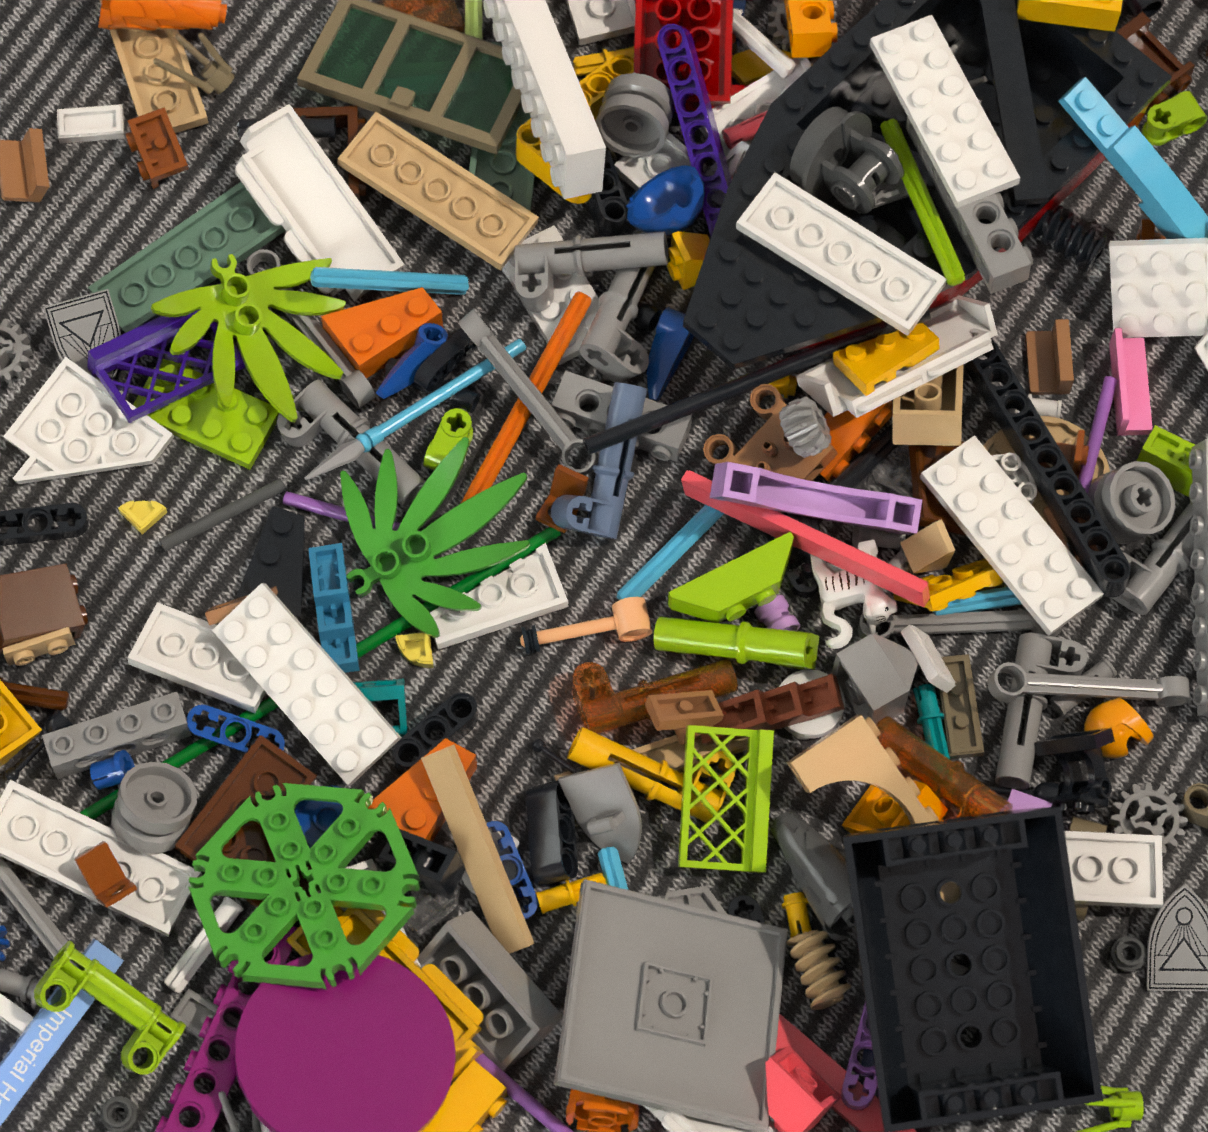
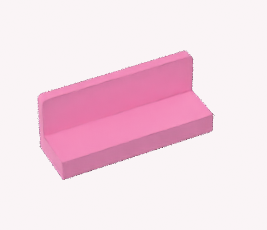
(1132, 386)

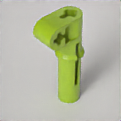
(737, 642)

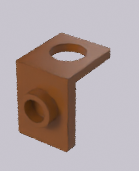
(1074, 454)
(564, 483)
(104, 874)

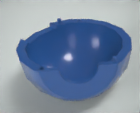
(667, 201)

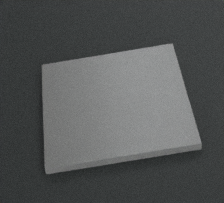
(671, 1006)

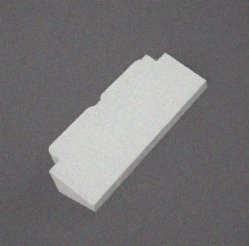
(310, 198)
(963, 334)

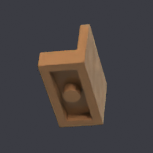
(24, 168)
(1050, 360)

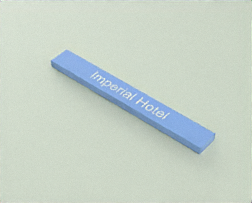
(45, 1036)

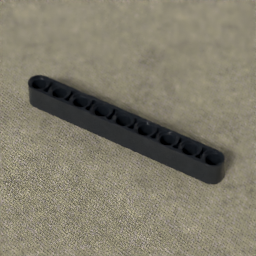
(1050, 479)

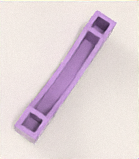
(813, 499)

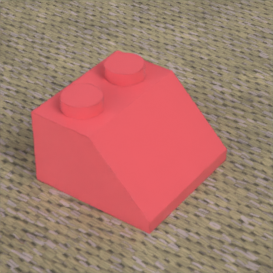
(796, 1093)

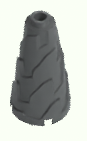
(818, 871)

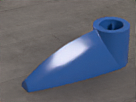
(428, 340)
(666, 351)

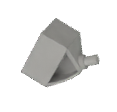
(876, 676)

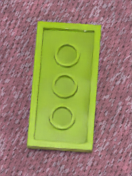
(201, 420)

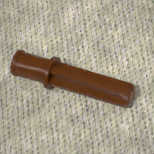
(38, 696)

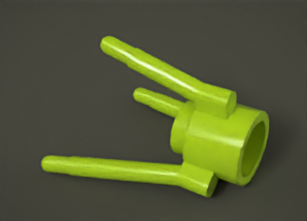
(1122, 1104)

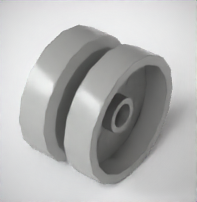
(635, 115)
(1133, 501)
(153, 807)

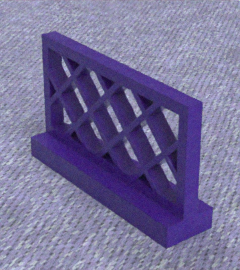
(146, 341)

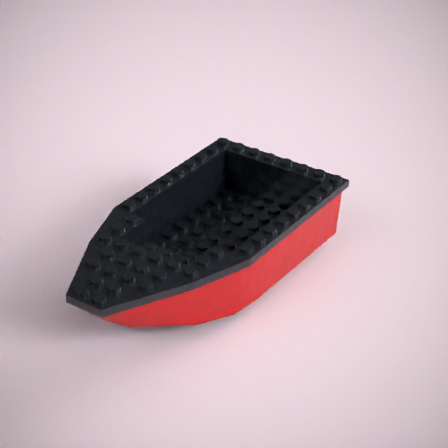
(763, 306)

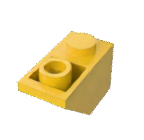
(686, 257)

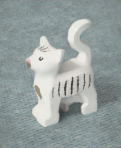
(844, 589)

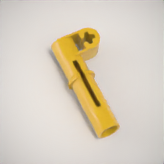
(594, 750)

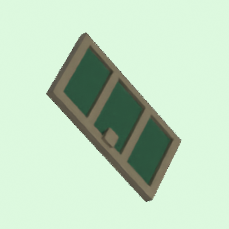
(414, 73)

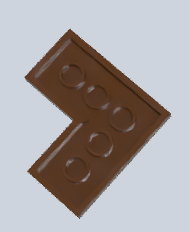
(257, 771)

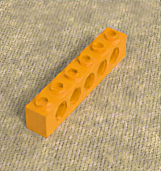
(810, 27)

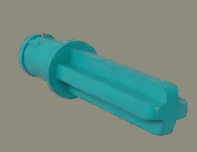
(930, 717)

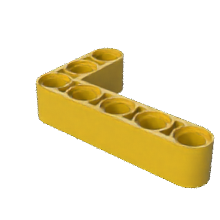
(594, 87)

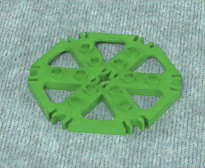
(328, 874)

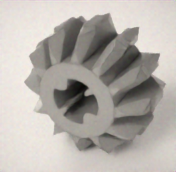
(805, 427)

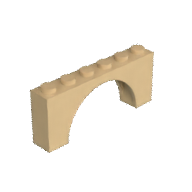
(857, 755)

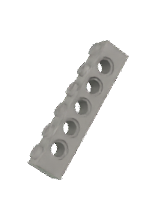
(996, 268)

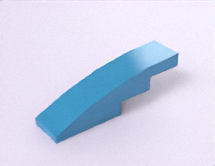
(334, 605)

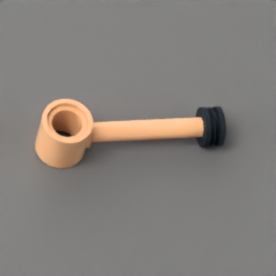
(628, 619)

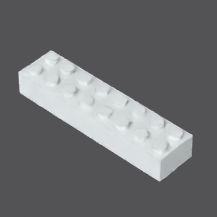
(550, 94)

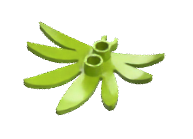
(242, 313)

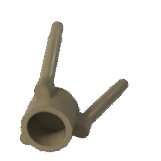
(216, 74)

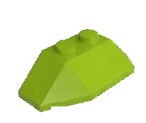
(735, 585)

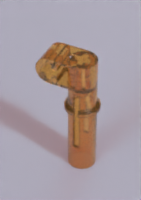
(628, 706)
(941, 774)

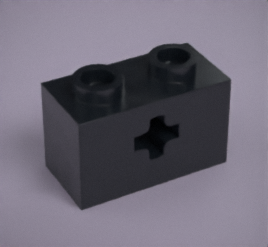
(435, 864)

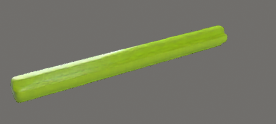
(923, 204)

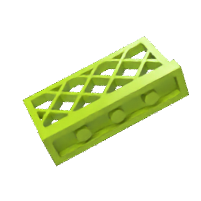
(756, 799)

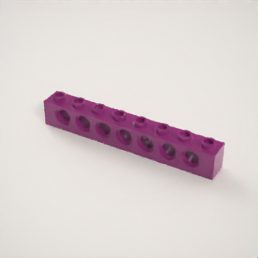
(201, 1064)

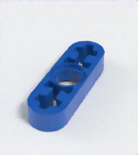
(230, 718)
(521, 874)

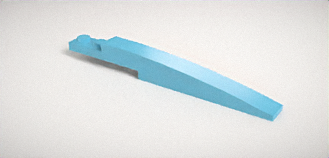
(1140, 165)

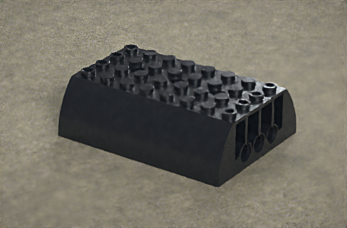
(1022, 974)

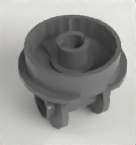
(843, 160)

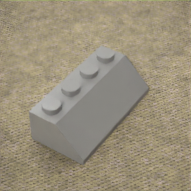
(512, 1004)

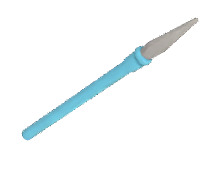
(363, 442)

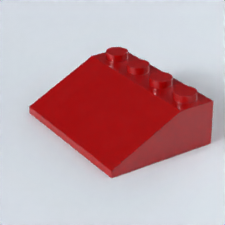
(712, 34)

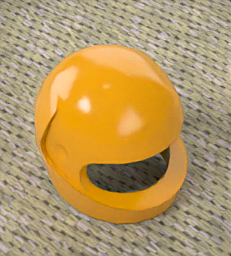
(1124, 723)

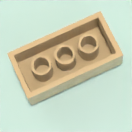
(931, 412)

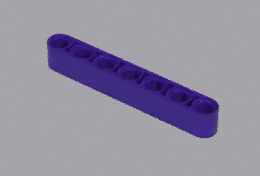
(692, 121)

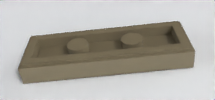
(961, 711)

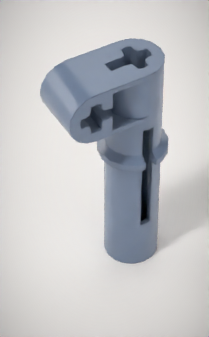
(611, 473)

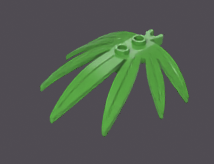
(407, 555)

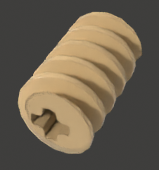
(818, 969)

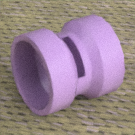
(776, 615)

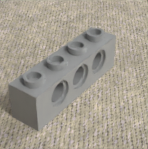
(579, 391)
(128, 729)

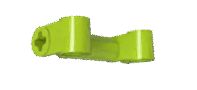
(116, 996)

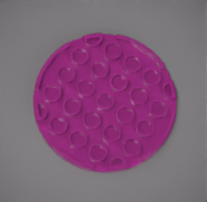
(346, 1055)

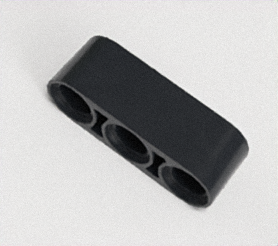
(609, 202)
(441, 719)
(551, 834)

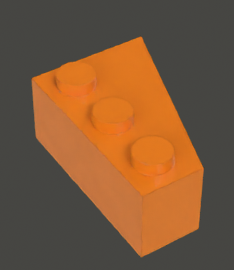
(381, 328)
(852, 435)
(414, 798)

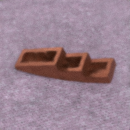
(780, 706)

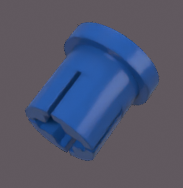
(111, 770)

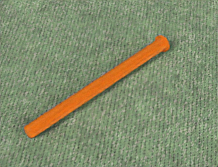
(540, 377)

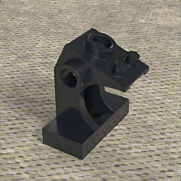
(1069, 749)

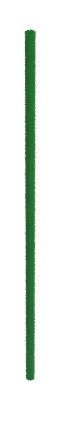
(363, 647)

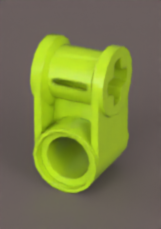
(1173, 119)
(446, 439)

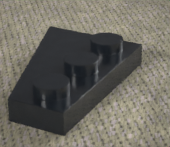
(279, 559)

